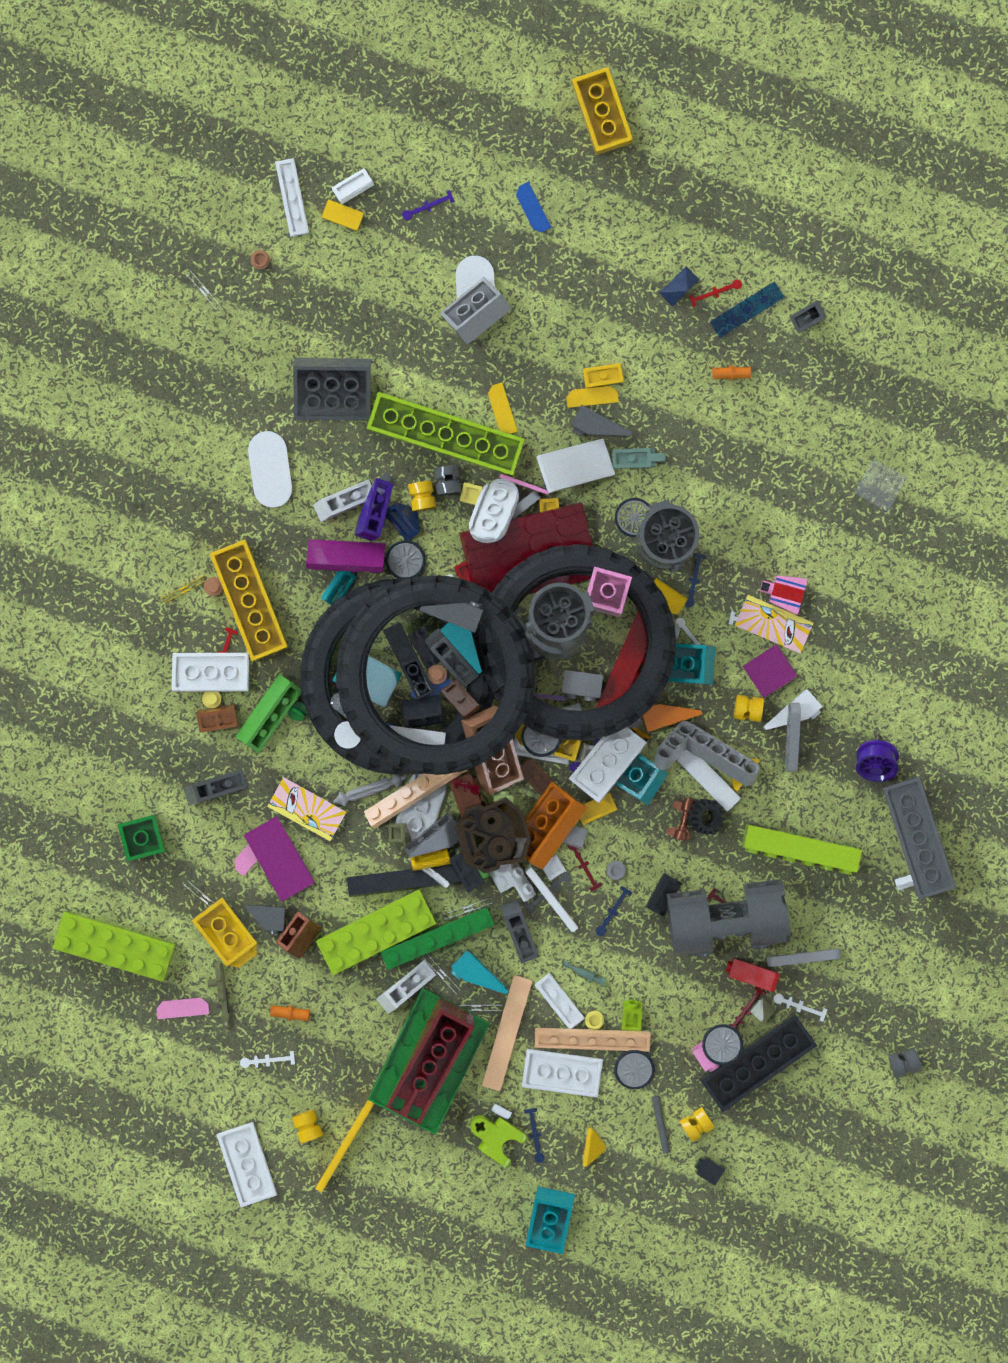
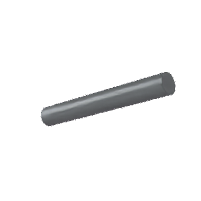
(660, 1124)

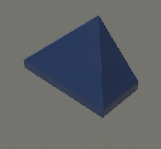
(679, 286)
(404, 520)

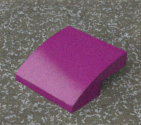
(770, 670)

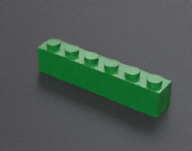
(437, 938)

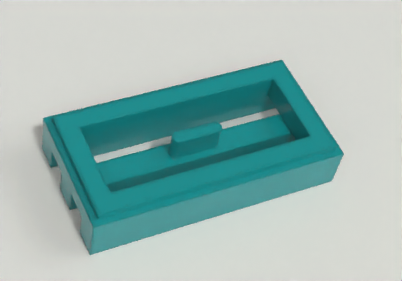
(336, 586)

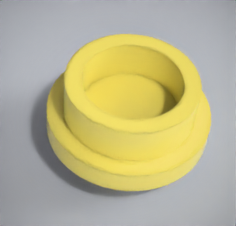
(211, 699)
(594, 1020)

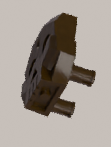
(508, 831)

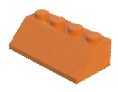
(551, 826)

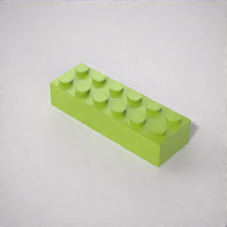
(801, 848)
(376, 932)
(114, 946)

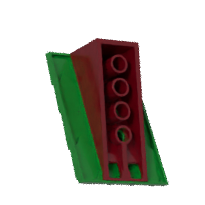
(428, 1060)

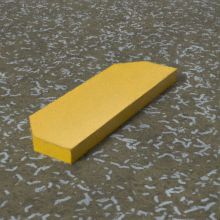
(592, 396)
(502, 409)

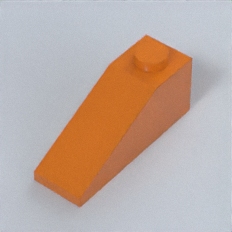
(665, 715)

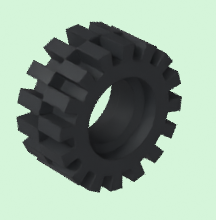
(715, 816)

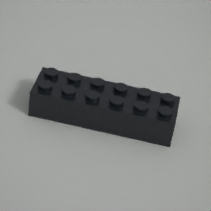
(759, 1062)

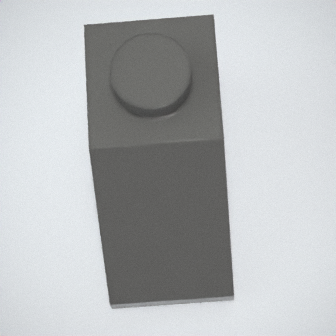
(269, 917)

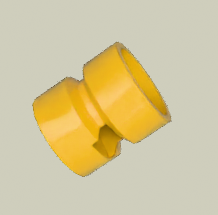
(422, 496)
(748, 708)
(697, 1124)
(307, 1126)

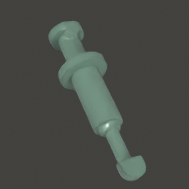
(586, 974)

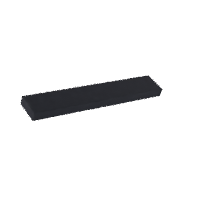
(399, 881)

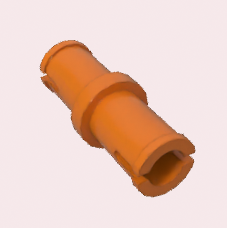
(731, 373)
(290, 1013)

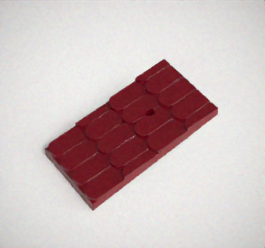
(526, 536)

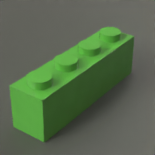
(268, 713)

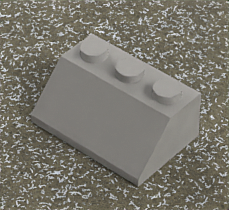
(475, 310)

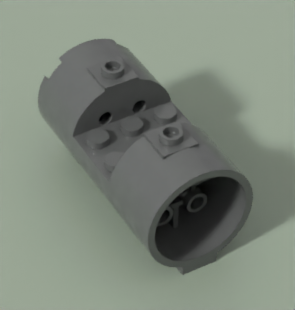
(666, 536)
(559, 620)
(760, 914)

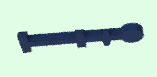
(690, 602)
(600, 930)
(539, 1157)

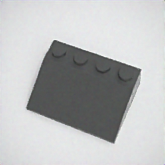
(332, 389)

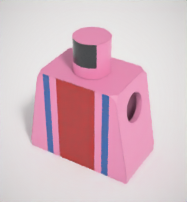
(785, 592)

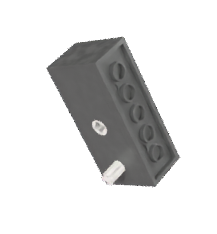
(919, 839)

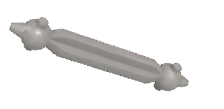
(369, 789)

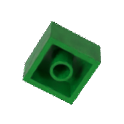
(142, 837)

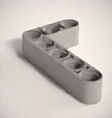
(707, 748)

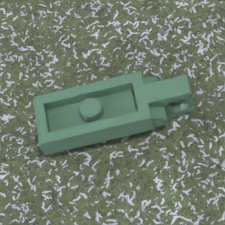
(636, 458)

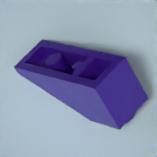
(374, 511)

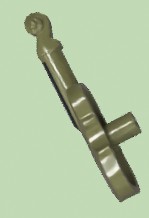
(222, 992)

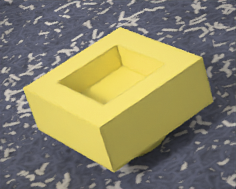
(470, 493)

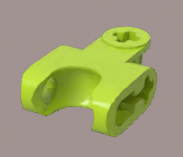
(495, 1135)

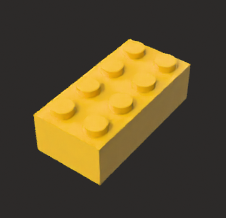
(602, 111)

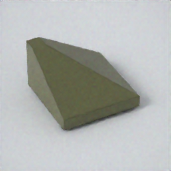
(398, 833)
(762, 1009)

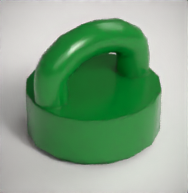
(297, 711)

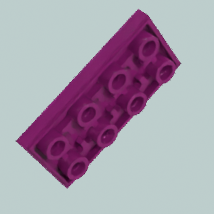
(345, 556)
(279, 858)

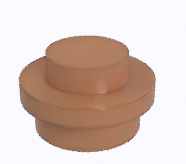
(260, 259)
(213, 586)
(437, 674)

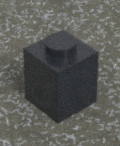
(709, 1170)

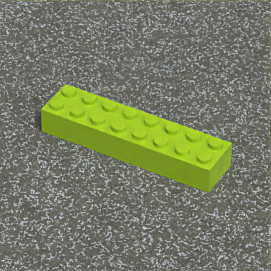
(445, 434)

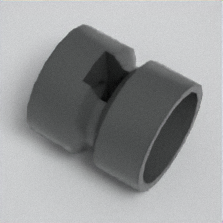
(447, 487)
(905, 1063)

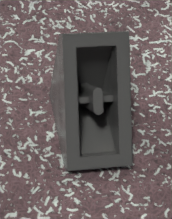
(808, 317)

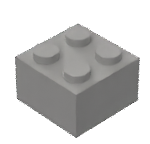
(582, 684)

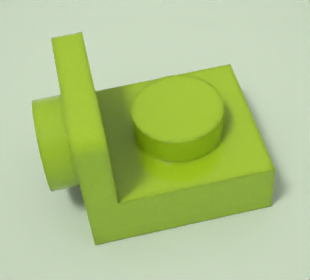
(632, 1015)

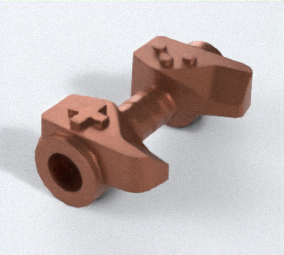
(681, 832)

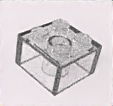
(879, 485)

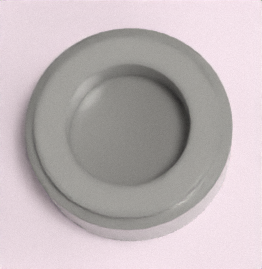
(616, 870)

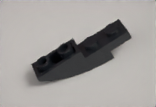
(408, 660)

